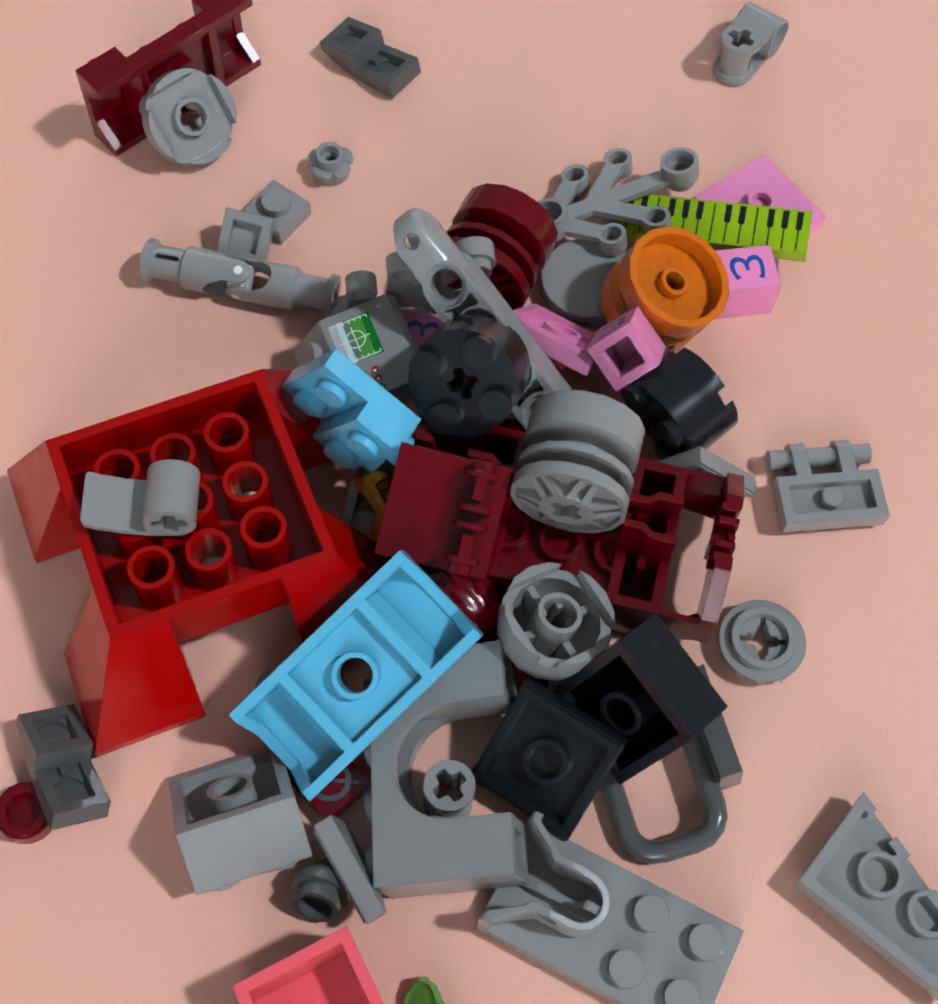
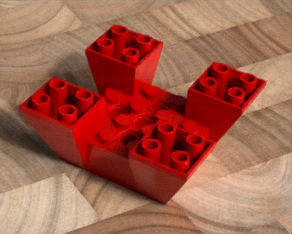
(154, 588)

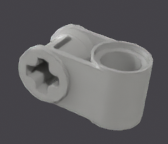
(748, 44)

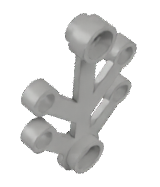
(677, 172)
(401, 282)

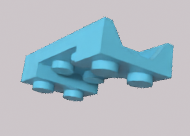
(394, 624)

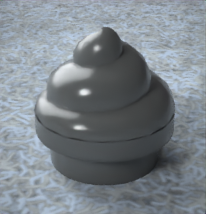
(318, 892)

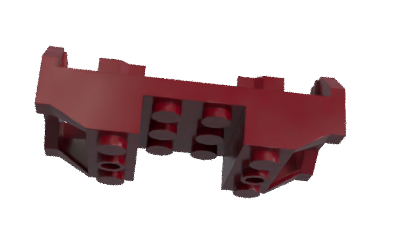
(625, 561)

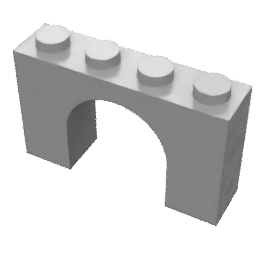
(430, 854)

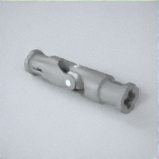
(214, 273)

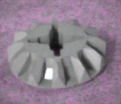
(778, 628)

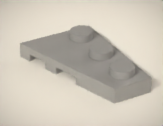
(877, 894)

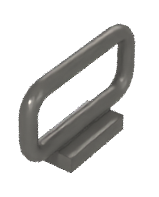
(713, 770)

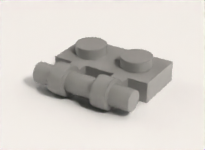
(826, 499)

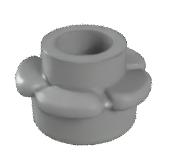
(330, 172)

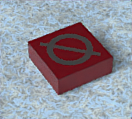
(339, 793)

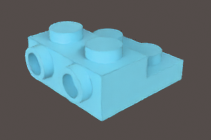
(358, 416)

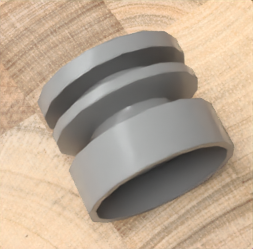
(578, 461)

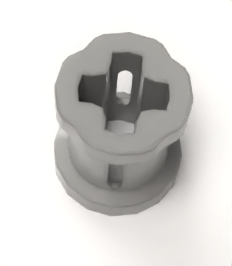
(452, 775)

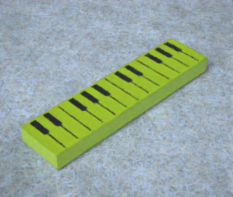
(733, 224)

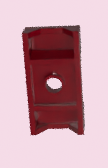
(206, 42)

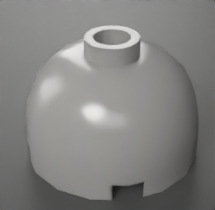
(552, 630)

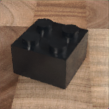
(645, 693)

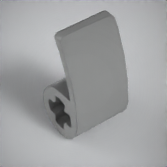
(150, 507)

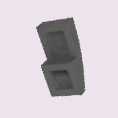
(366, 57)
(61, 767)

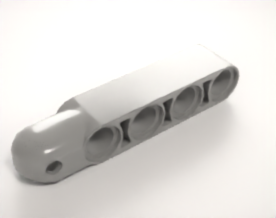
(437, 251)

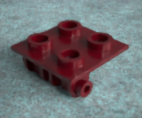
(443, 510)

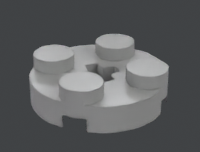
(162, 114)

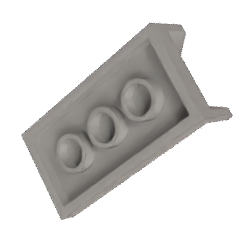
(609, 927)

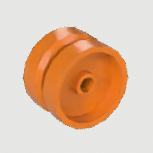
(672, 280)

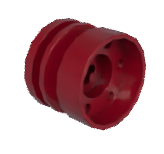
(520, 234)

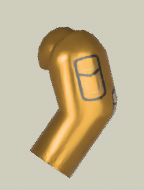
(375, 488)

